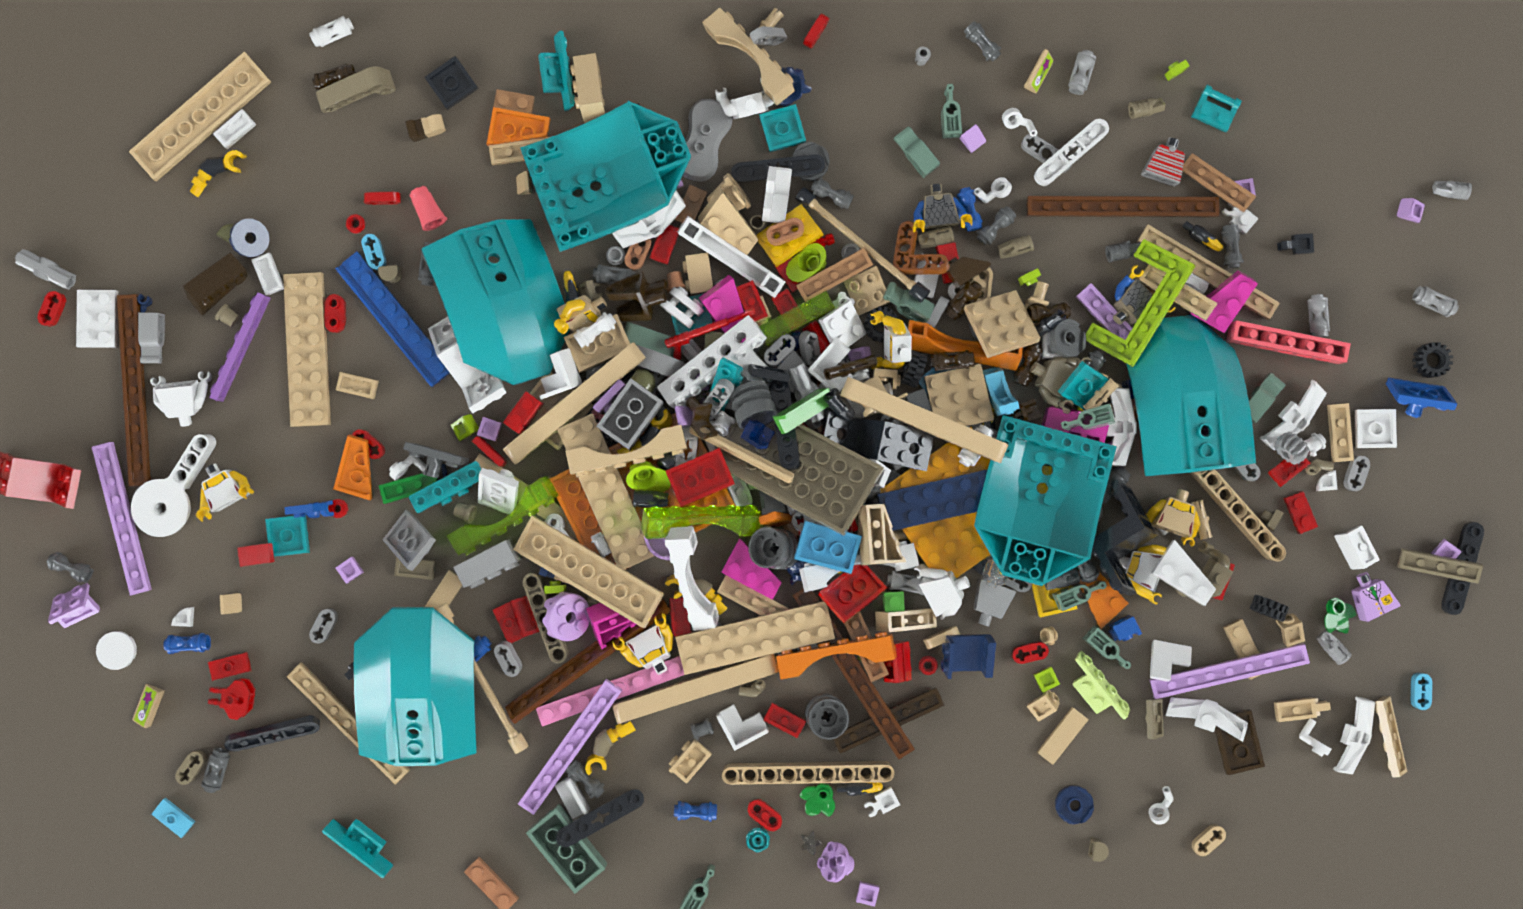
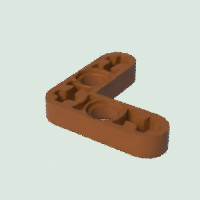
(911, 260)

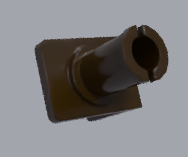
(701, 417)

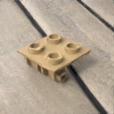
(866, 290)

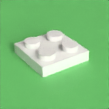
(843, 323)
(1375, 428)

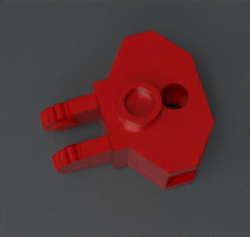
(235, 699)

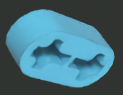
(369, 253)
(1421, 691)

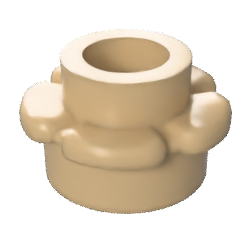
(1048, 635)

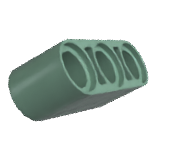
(648, 338)

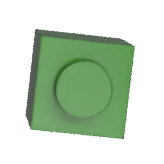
(893, 601)

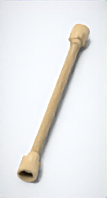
(516, 739)

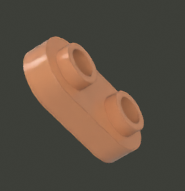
(785, 231)
(638, 252)

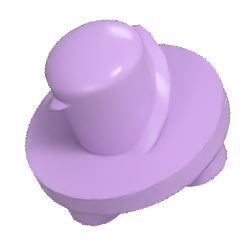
(835, 862)

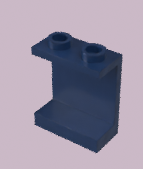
(969, 654)

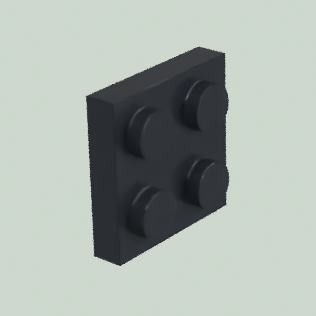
(451, 82)

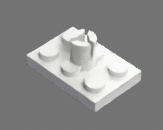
(498, 490)

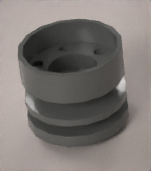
(752, 403)
(773, 548)
(837, 718)

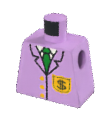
(1372, 598)

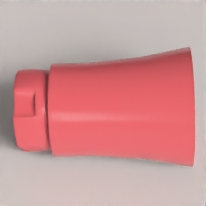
(427, 209)

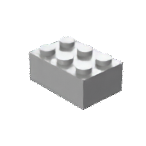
(630, 414)
(488, 564)

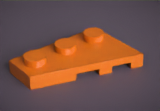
(516, 126)
(354, 469)
(1104, 602)

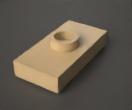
(357, 385)

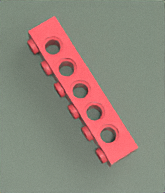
(1288, 342)

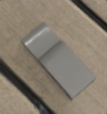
(151, 337)

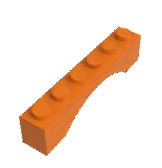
(929, 340)
(875, 648)

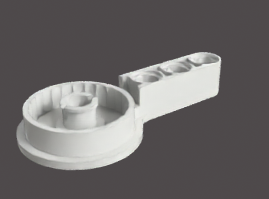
(148, 499)

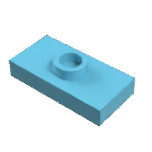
(173, 817)

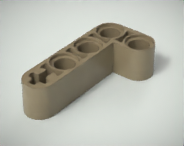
(355, 88)

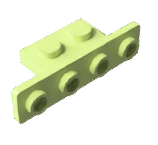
(1096, 689)

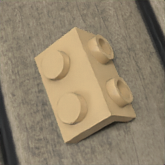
(690, 760)

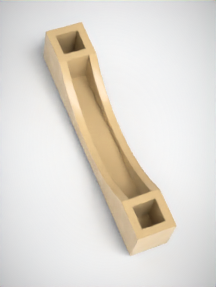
(724, 31)
(667, 441)

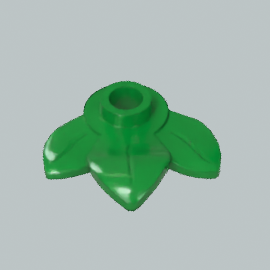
(1338, 617)
(817, 802)

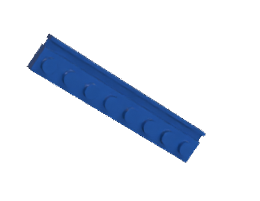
(393, 318)

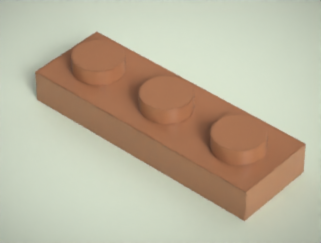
(491, 884)

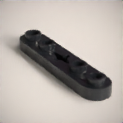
(758, 170)
(787, 442)
(1457, 590)
(272, 733)
(583, 827)

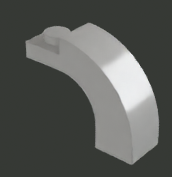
(659, 362)

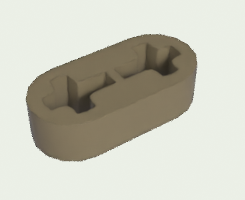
(187, 765)

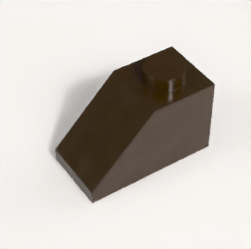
(965, 269)

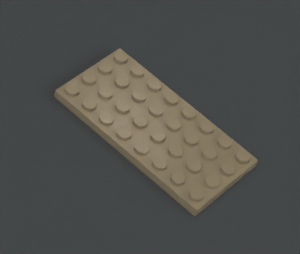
(826, 485)

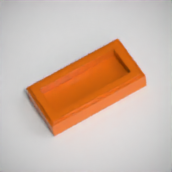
(775, 519)

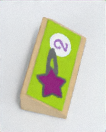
(1039, 72)
(148, 705)

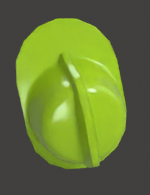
(807, 263)
(647, 477)

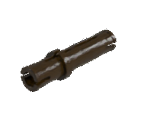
(844, 369)

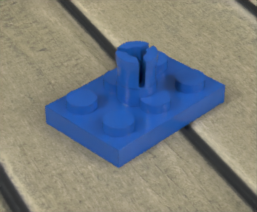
(1420, 396)

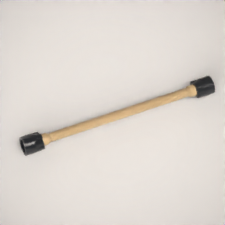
(917, 289)

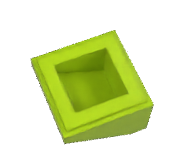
(464, 427)

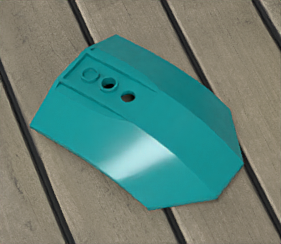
(624, 151)
(497, 324)
(1175, 375)
(1048, 533)
(418, 664)

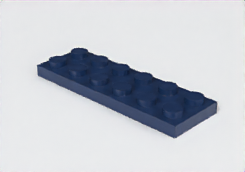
(934, 500)

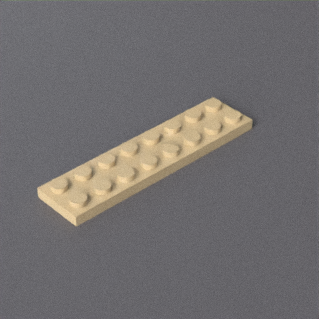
(200, 116)
(306, 349)
(608, 496)
(588, 571)
(755, 637)

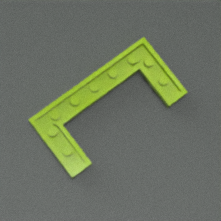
(1177, 273)

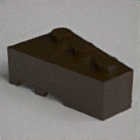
(214, 283)

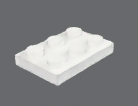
(97, 319)

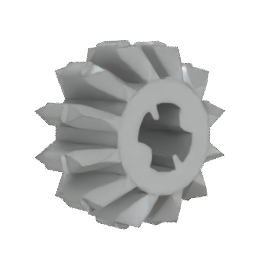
(1291, 448)

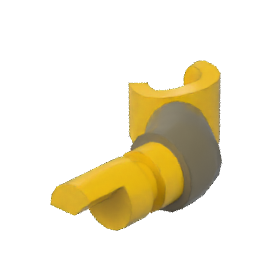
(705, 587)
(603, 743)

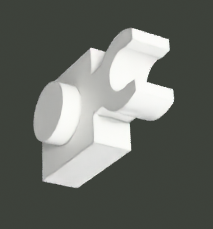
(1243, 220)
(885, 800)

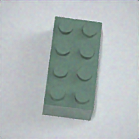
(575, 863)

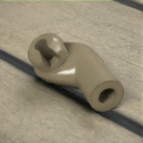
(1318, 465)
(754, 690)

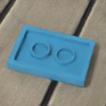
(827, 548)

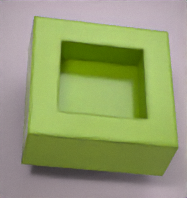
(1176, 69)
(1030, 278)
(555, 587)
(1046, 679)

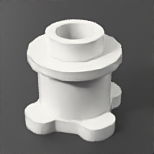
(722, 423)
(1315, 443)

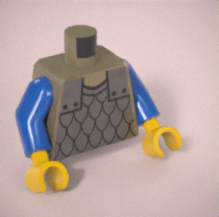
(939, 211)
(1131, 298)

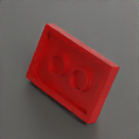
(700, 477)
(852, 592)

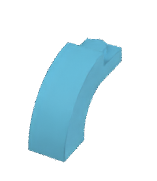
(998, 391)

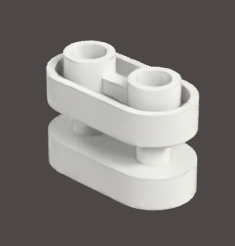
(694, 306)

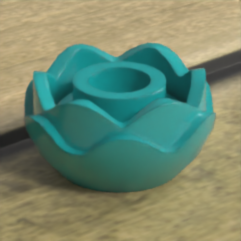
(753, 844)

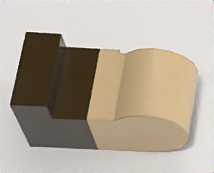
(425, 127)

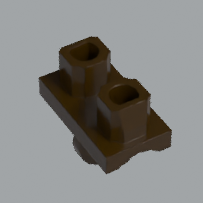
(1027, 412)

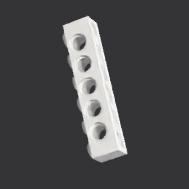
(701, 363)

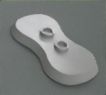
(706, 130)

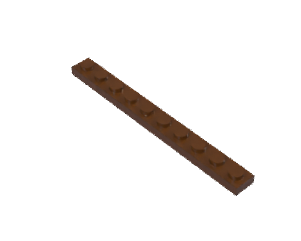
(1122, 206)
(133, 391)
(573, 670)
(865, 690)

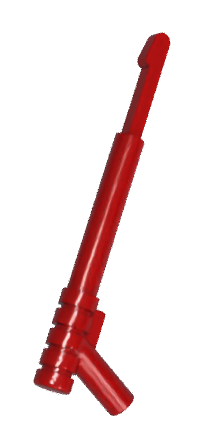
(685, 337)

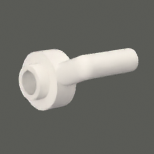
(1017, 120)
(996, 190)
(399, 469)
(560, 523)
(1318, 747)
(1161, 808)

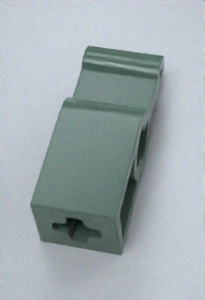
(951, 122)
(917, 152)
(907, 304)
(1264, 396)
(1101, 416)
(1068, 597)
(1105, 641)
(698, 897)

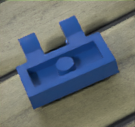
(312, 510)

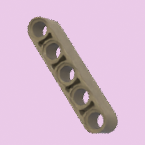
(537, 610)

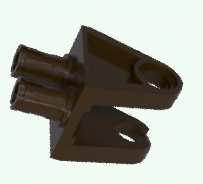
(643, 293)

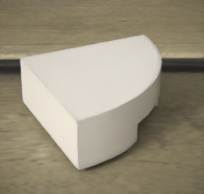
(1327, 481)
(184, 617)

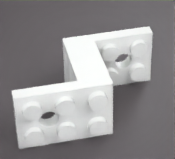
(477, 385)

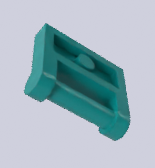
(1213, 114)

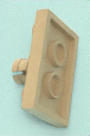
(601, 350)

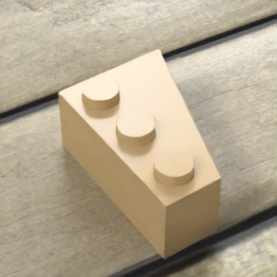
(588, 86)
(726, 222)
(878, 540)

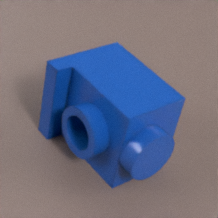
(1124, 628)

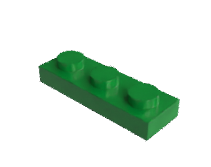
(404, 487)

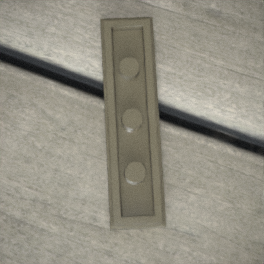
(1440, 565)

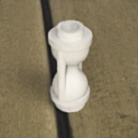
(323, 35)
(587, 334)
(970, 458)

